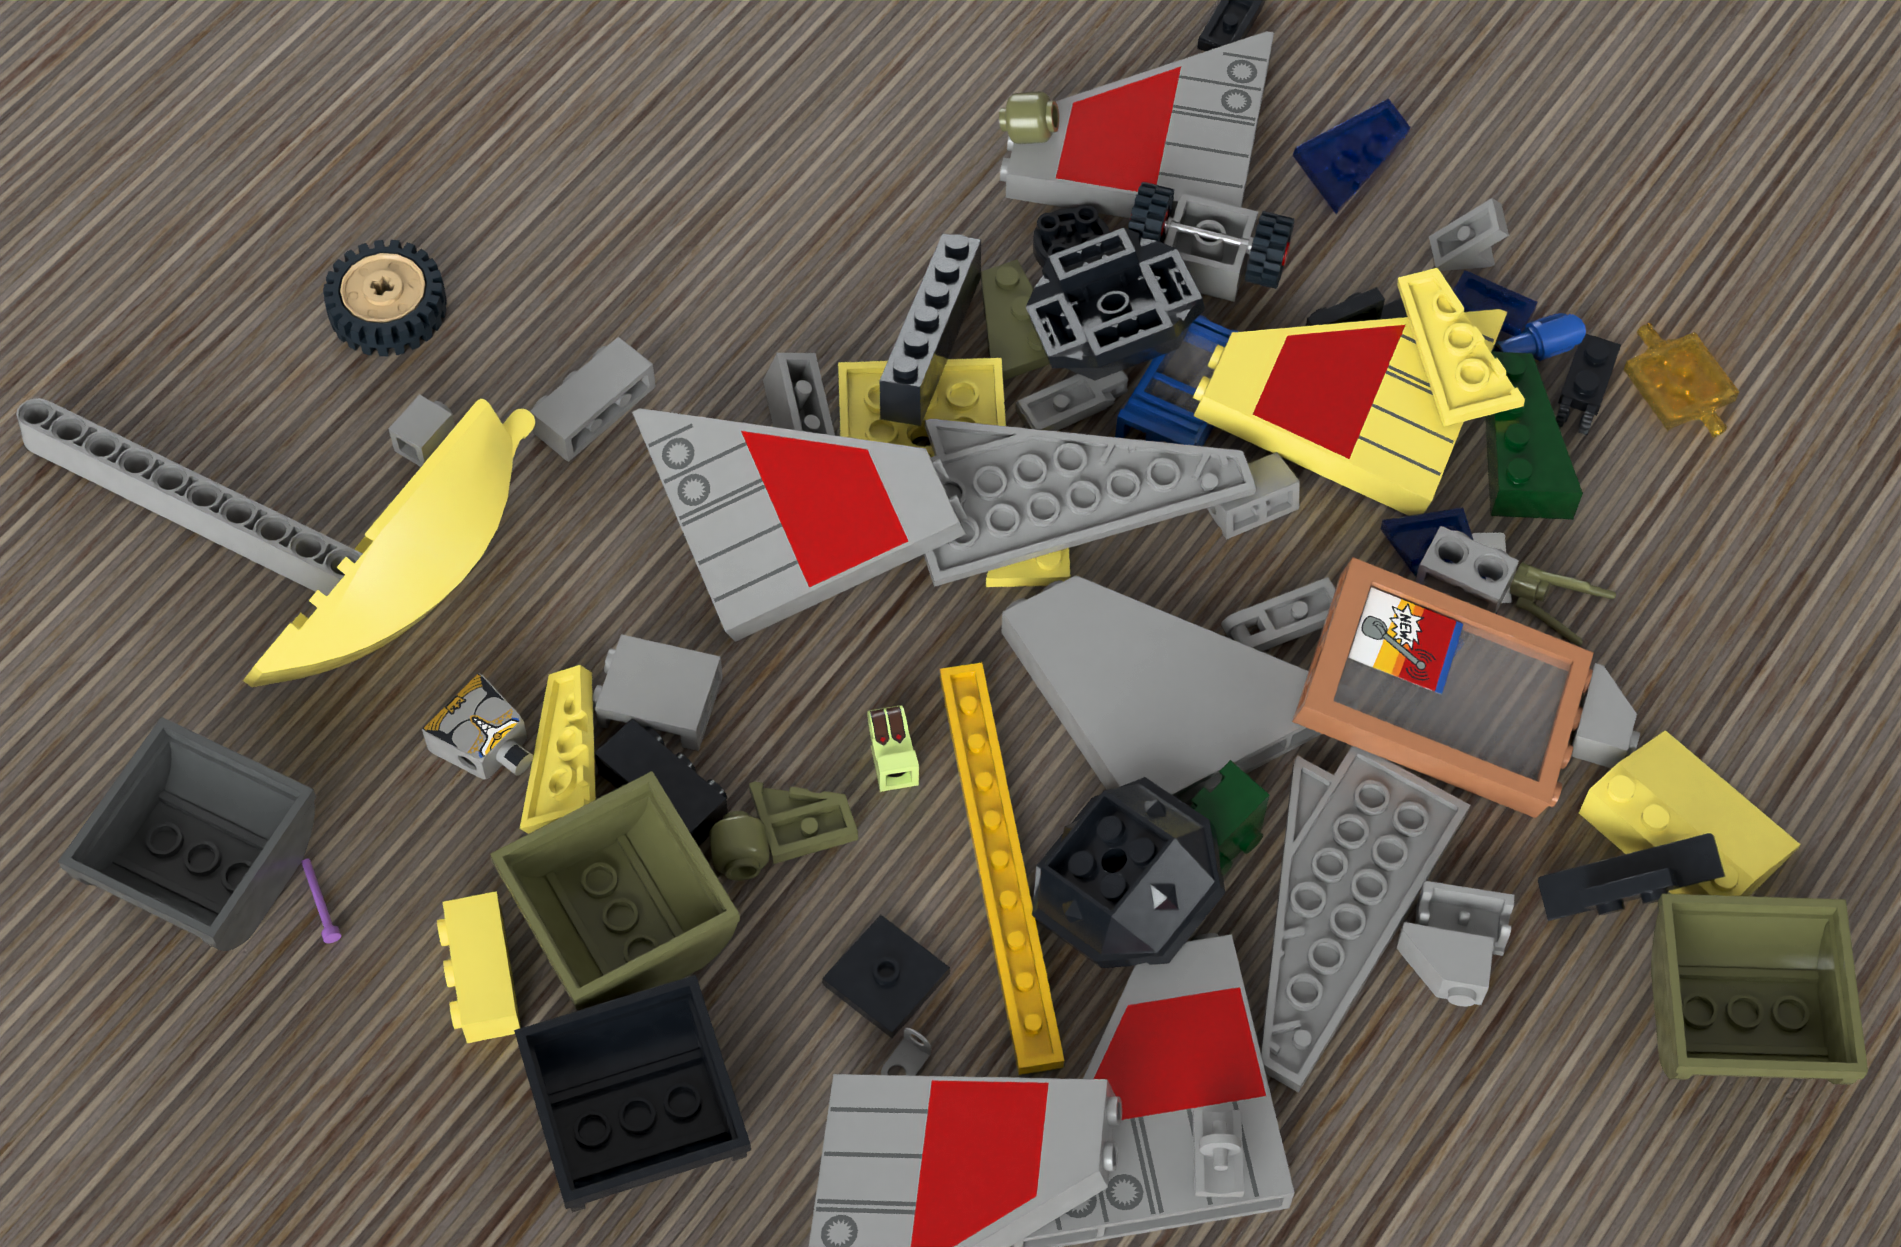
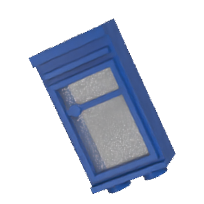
(1164, 396)

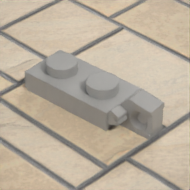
(1070, 401)

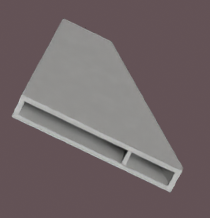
(1153, 689)

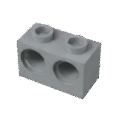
(1464, 576)

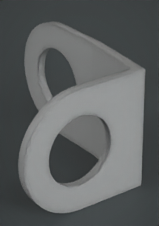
(909, 1054)

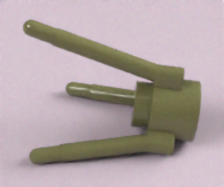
(1534, 584)

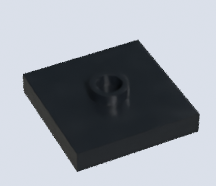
(886, 976)

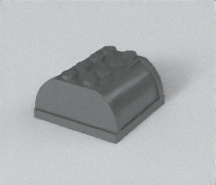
(195, 836)

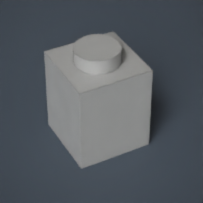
(421, 429)

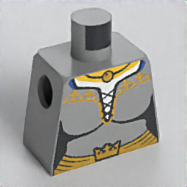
(479, 732)

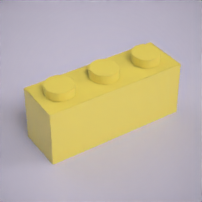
(479, 967)

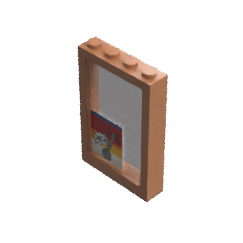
(1445, 688)

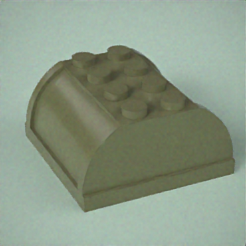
(619, 895)
(1756, 988)

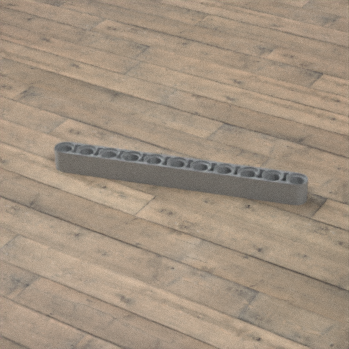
(183, 496)

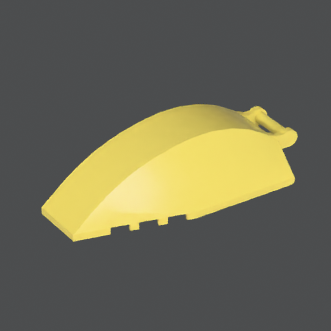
(409, 553)

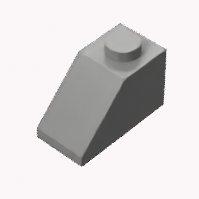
(1605, 724)
(1449, 961)

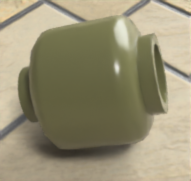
(1029, 117)
(739, 846)

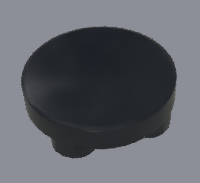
(1065, 230)

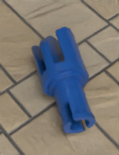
(1546, 337)

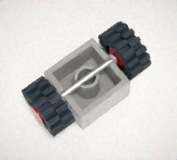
(1215, 239)

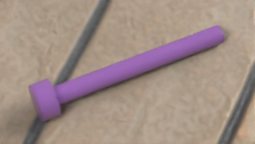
(330, 933)

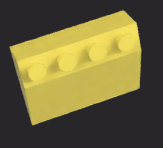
(1671, 796)

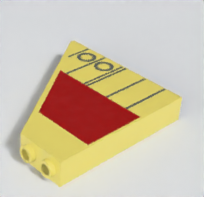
(1339, 403)

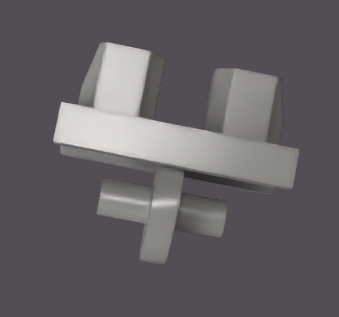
(1218, 1153)

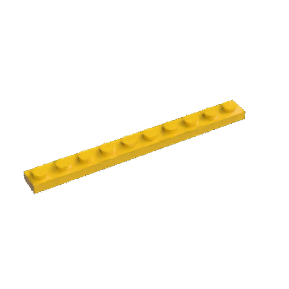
(1001, 870)

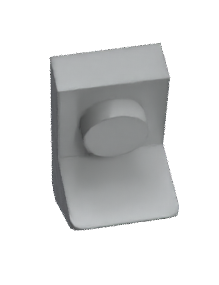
(1469, 239)

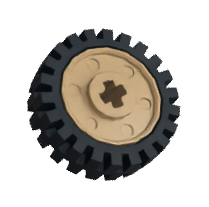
(385, 297)

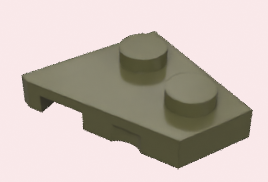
(802, 820)

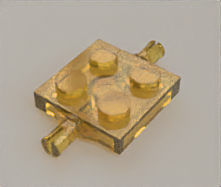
(1681, 380)

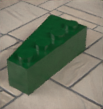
(1526, 452)
(1236, 811)

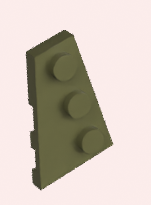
(1007, 321)

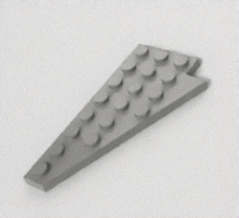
(1347, 879)

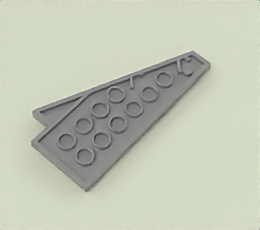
(1061, 489)

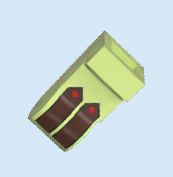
(892, 748)

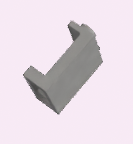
(659, 688)

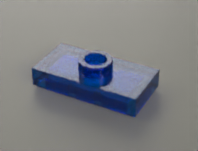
(1481, 294)

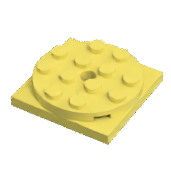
(965, 393)

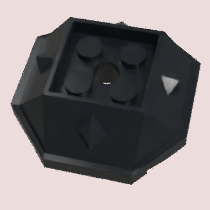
(1113, 304)
(1150, 903)

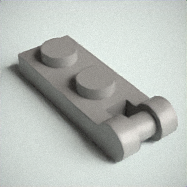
(1282, 616)

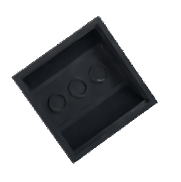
(632, 1092)

